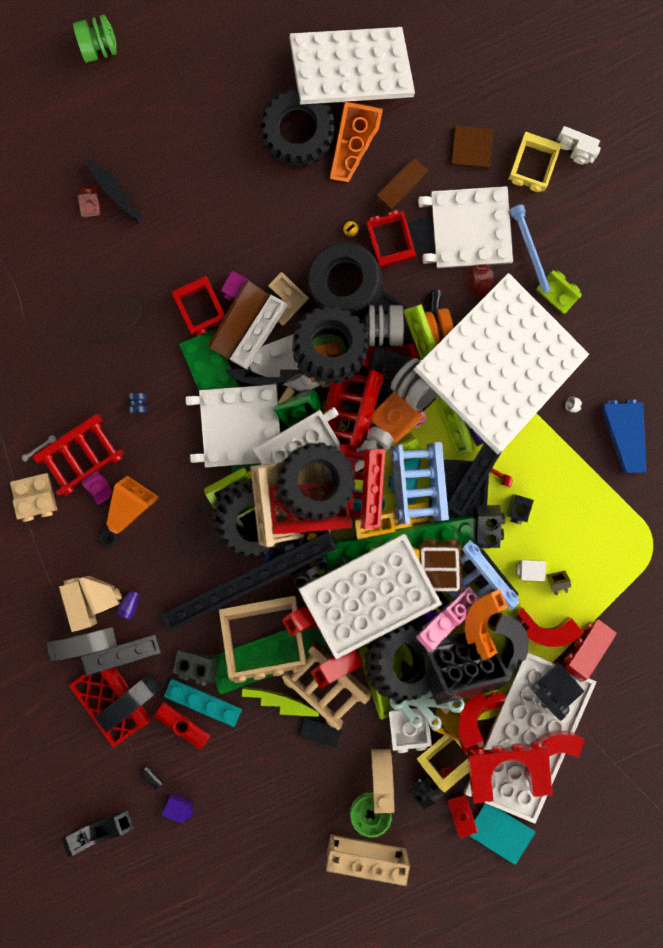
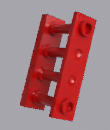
(337, 396)
(78, 436)
(372, 485)

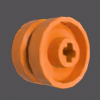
(442, 325)

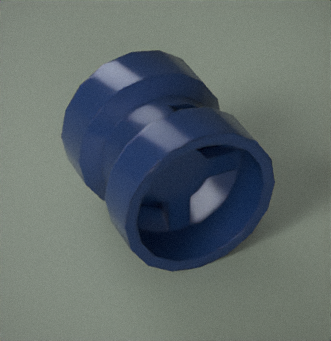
(137, 403)

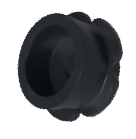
(109, 543)

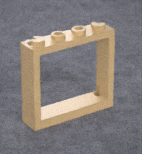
(256, 609)
(367, 860)

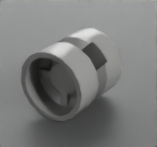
(377, 439)

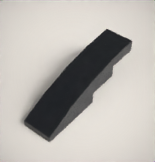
(110, 186)

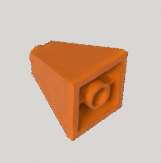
(127, 503)

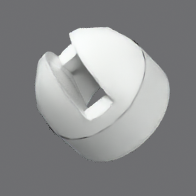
(573, 404)

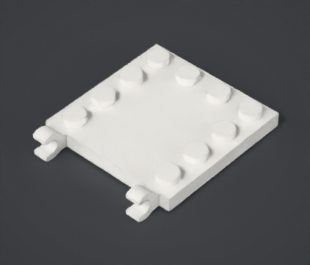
(470, 227)
(235, 423)
(309, 430)

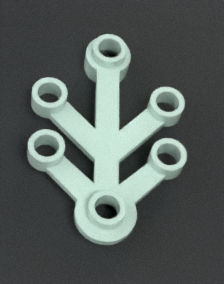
(423, 704)

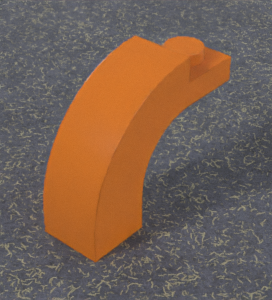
(477, 622)

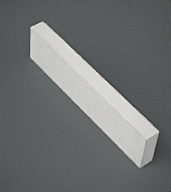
(258, 332)

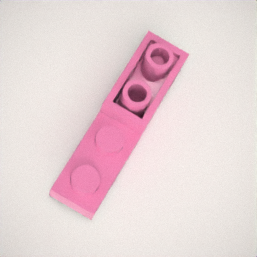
(447, 619)

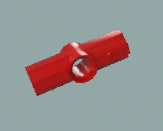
(171, 718)

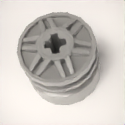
(385, 325)
(412, 386)

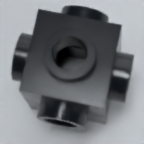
(425, 791)

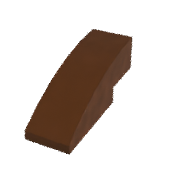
(402, 184)

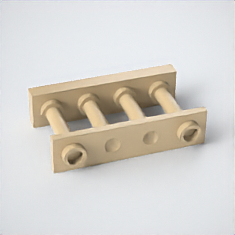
(358, 690)

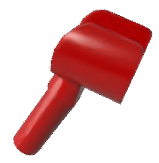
(506, 479)

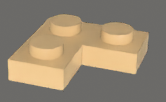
(290, 295)

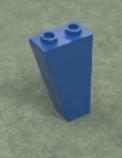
(627, 433)

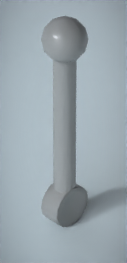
(51, 439)

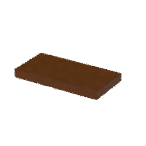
(238, 319)

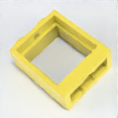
(540, 144)
(443, 783)

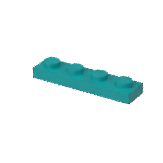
(203, 702)

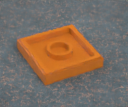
(395, 417)

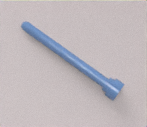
(518, 213)

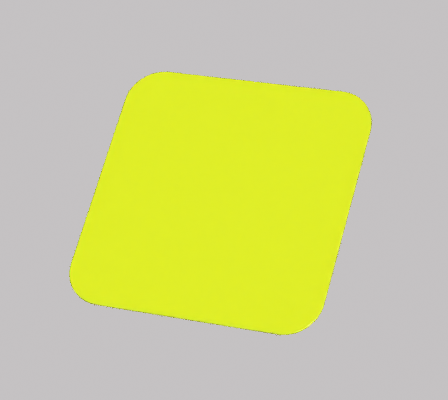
(572, 527)

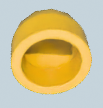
(353, 232)

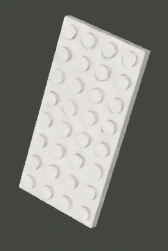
(522, 721)

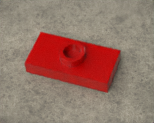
(462, 816)

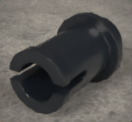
(435, 300)
(151, 777)

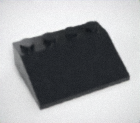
(459, 672)

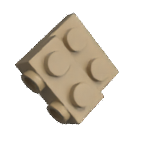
(33, 497)

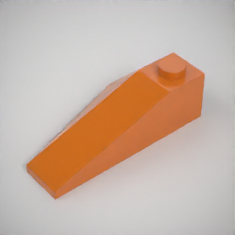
(355, 131)

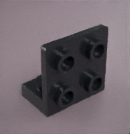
(557, 690)

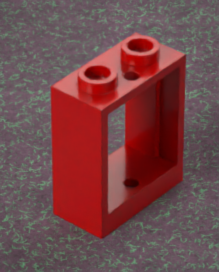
(393, 216)
(191, 289)

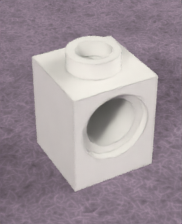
(531, 570)

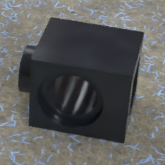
(527, 505)

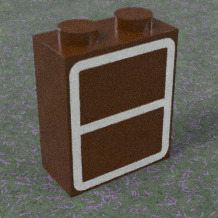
(443, 564)

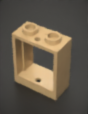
(76, 605)

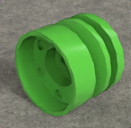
(95, 38)
(366, 825)

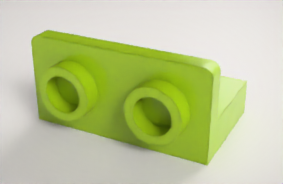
(561, 293)

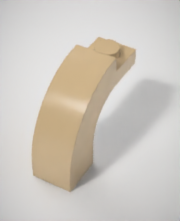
(382, 780)

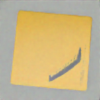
(449, 723)

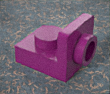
(98, 487)

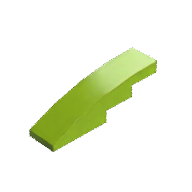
(287, 704)

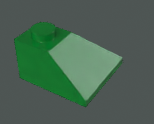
(298, 407)

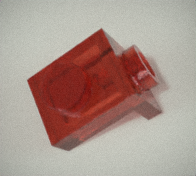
(89, 201)
(483, 279)

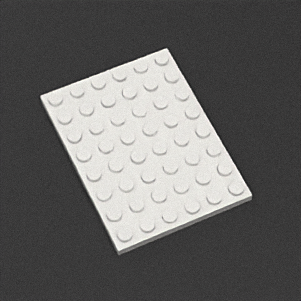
(501, 363)

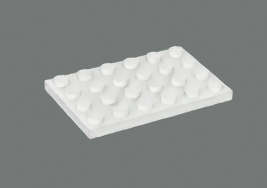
(351, 65)
(370, 596)

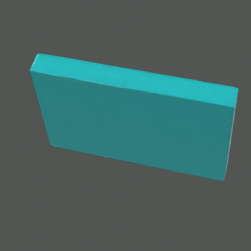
(502, 833)

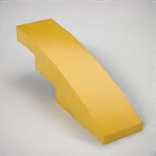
(389, 522)

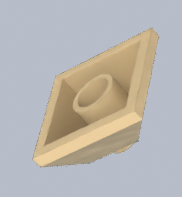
(99, 594)

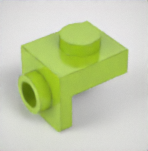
(409, 443)

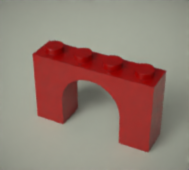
(332, 669)
(483, 763)

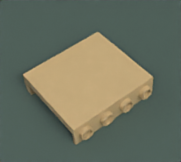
(266, 476)

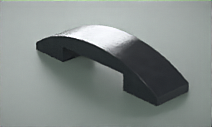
(286, 376)

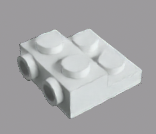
(583, 147)
(404, 735)

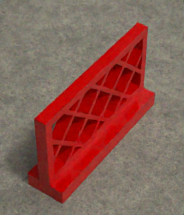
(307, 525)
(119, 687)

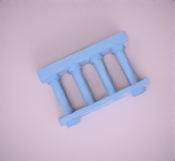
(437, 483)
(483, 567)

